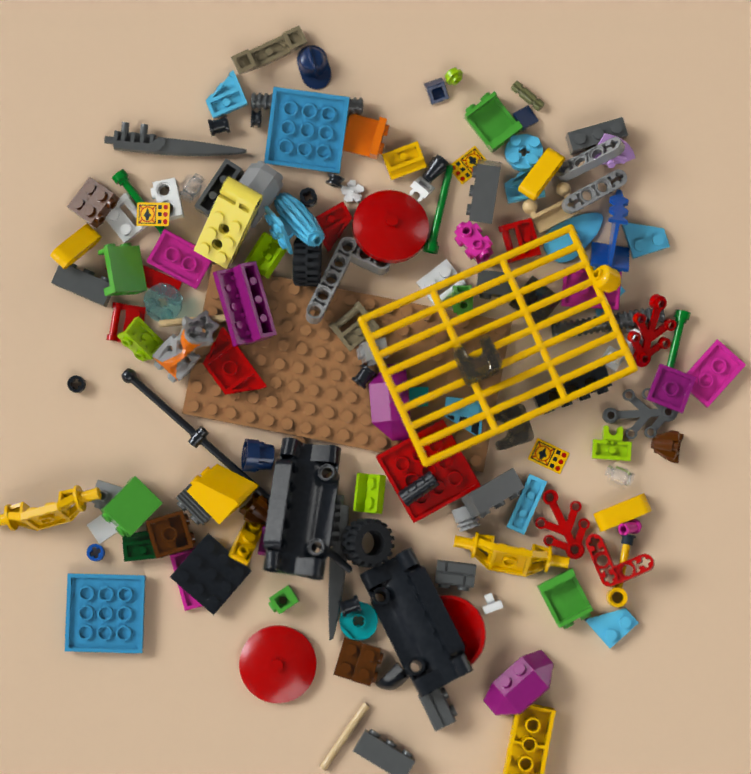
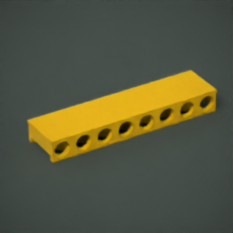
(529, 741)

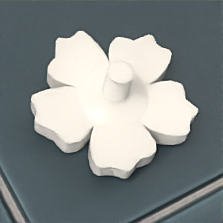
(352, 191)

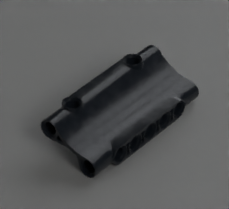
(301, 509)
(416, 622)

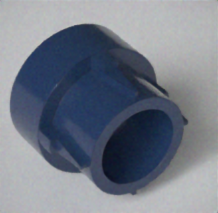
(256, 456)

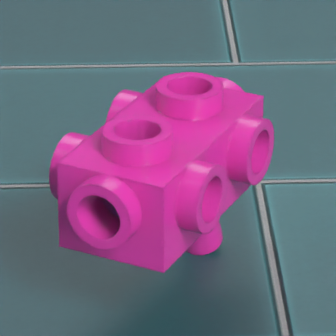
(476, 245)

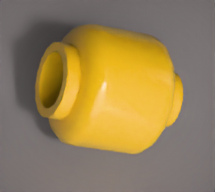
(606, 278)

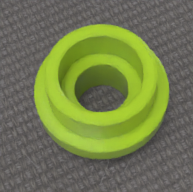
(453, 76)

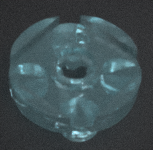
(161, 291)

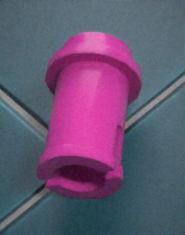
(633, 526)

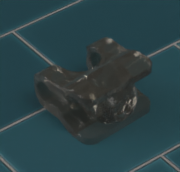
(481, 367)
(516, 435)

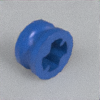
(90, 549)

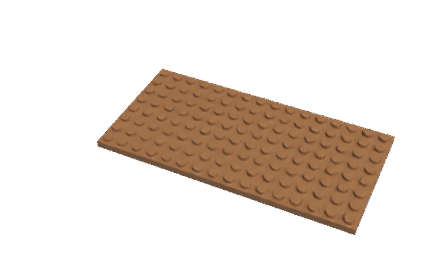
(312, 371)

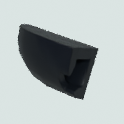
(393, 678)

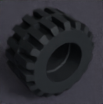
(306, 264)
(353, 542)

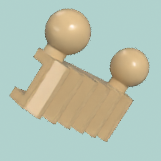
(552, 215)

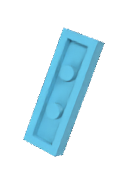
(526, 504)

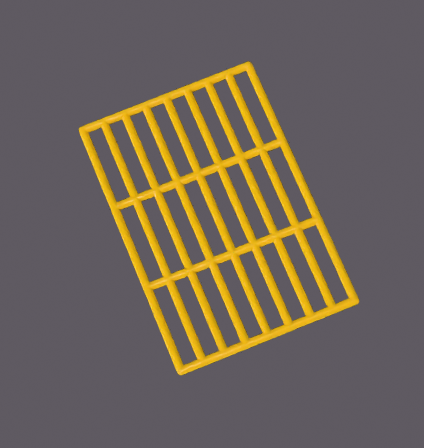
(541, 346)

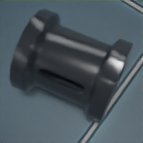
(219, 126)
(311, 202)
(363, 376)
(350, 606)

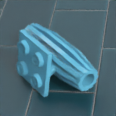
(293, 220)

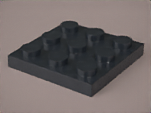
(210, 574)

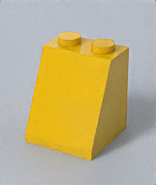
(220, 491)

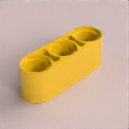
(541, 174)
(75, 246)
(622, 512)

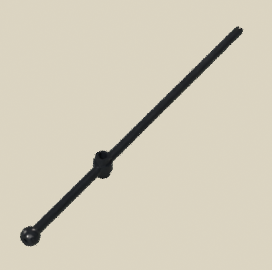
(198, 437)

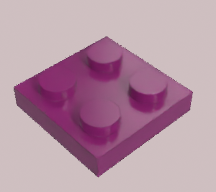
(671, 388)

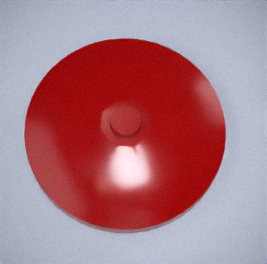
(390, 226)
(468, 624)
(277, 664)

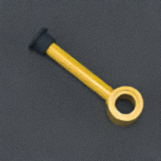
(627, 540)

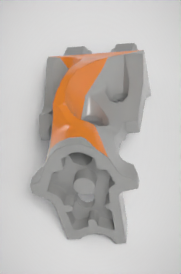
(183, 345)

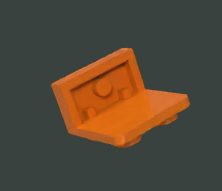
(365, 136)

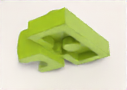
(611, 446)

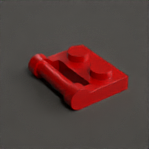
(524, 233)
(131, 312)

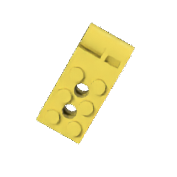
(228, 222)

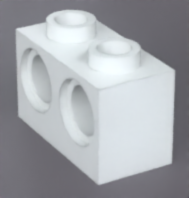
(172, 197)

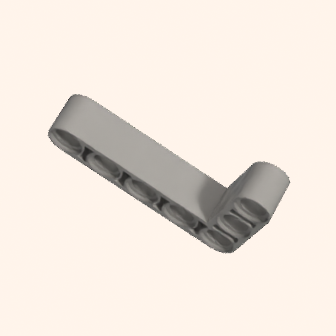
(337, 273)

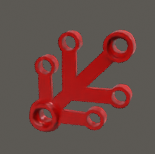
(643, 353)
(564, 527)

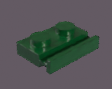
(138, 547)

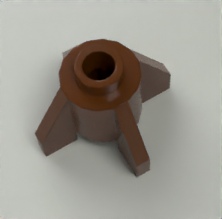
(668, 445)
(255, 510)

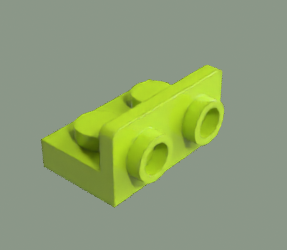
(140, 339)
(369, 493)

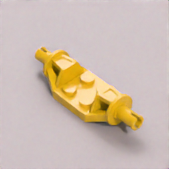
(50, 514)
(508, 558)

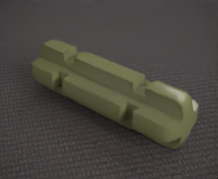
(527, 95)

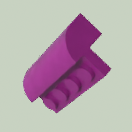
(244, 304)

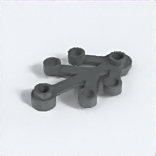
(643, 414)

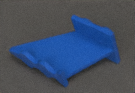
(610, 254)

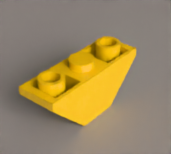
(246, 542)

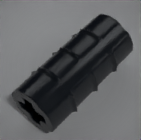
(418, 488)

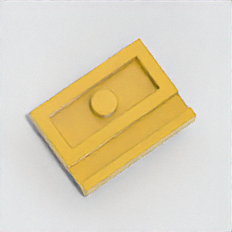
(404, 160)

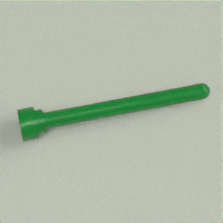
(122, 179)
(432, 244)
(681, 319)

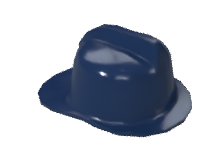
(314, 67)

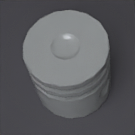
(464, 519)

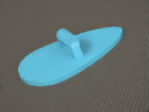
(586, 226)

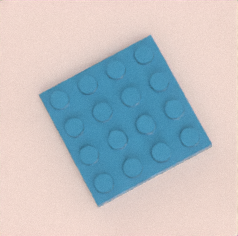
(306, 129)
(105, 613)

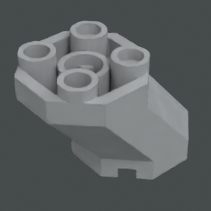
(264, 181)

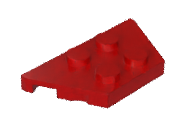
(231, 367)

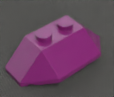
(383, 409)
(520, 684)

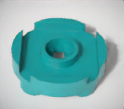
(360, 632)

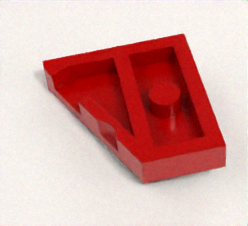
(333, 223)

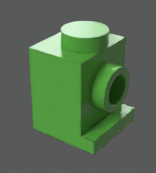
(460, 307)
(286, 592)

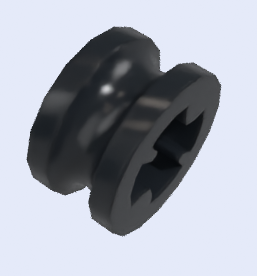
(256, 118)
(335, 181)
(80, 388)

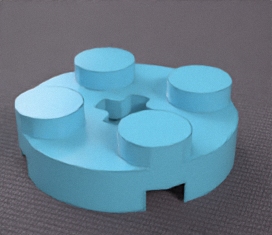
(520, 142)

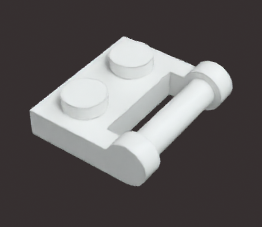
(120, 222)
(438, 274)

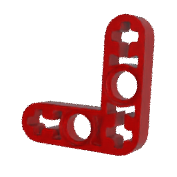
(618, 569)

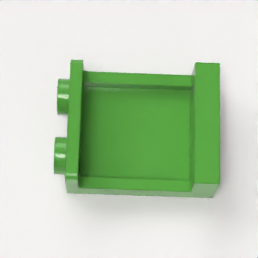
(492, 121)
(124, 269)
(130, 507)
(565, 598)

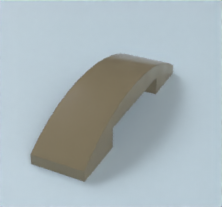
(269, 51)

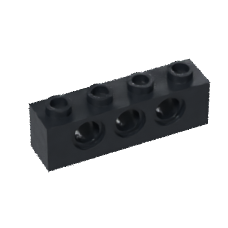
(579, 382)

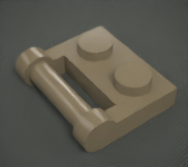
(353, 335)

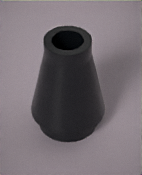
(435, 168)

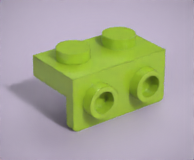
(266, 254)

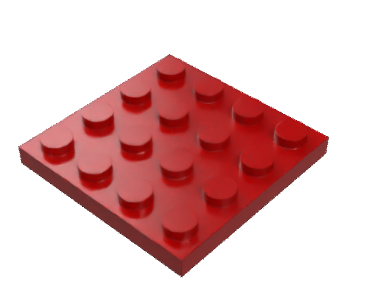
(453, 473)

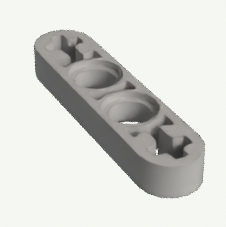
(570, 167)
(595, 193)

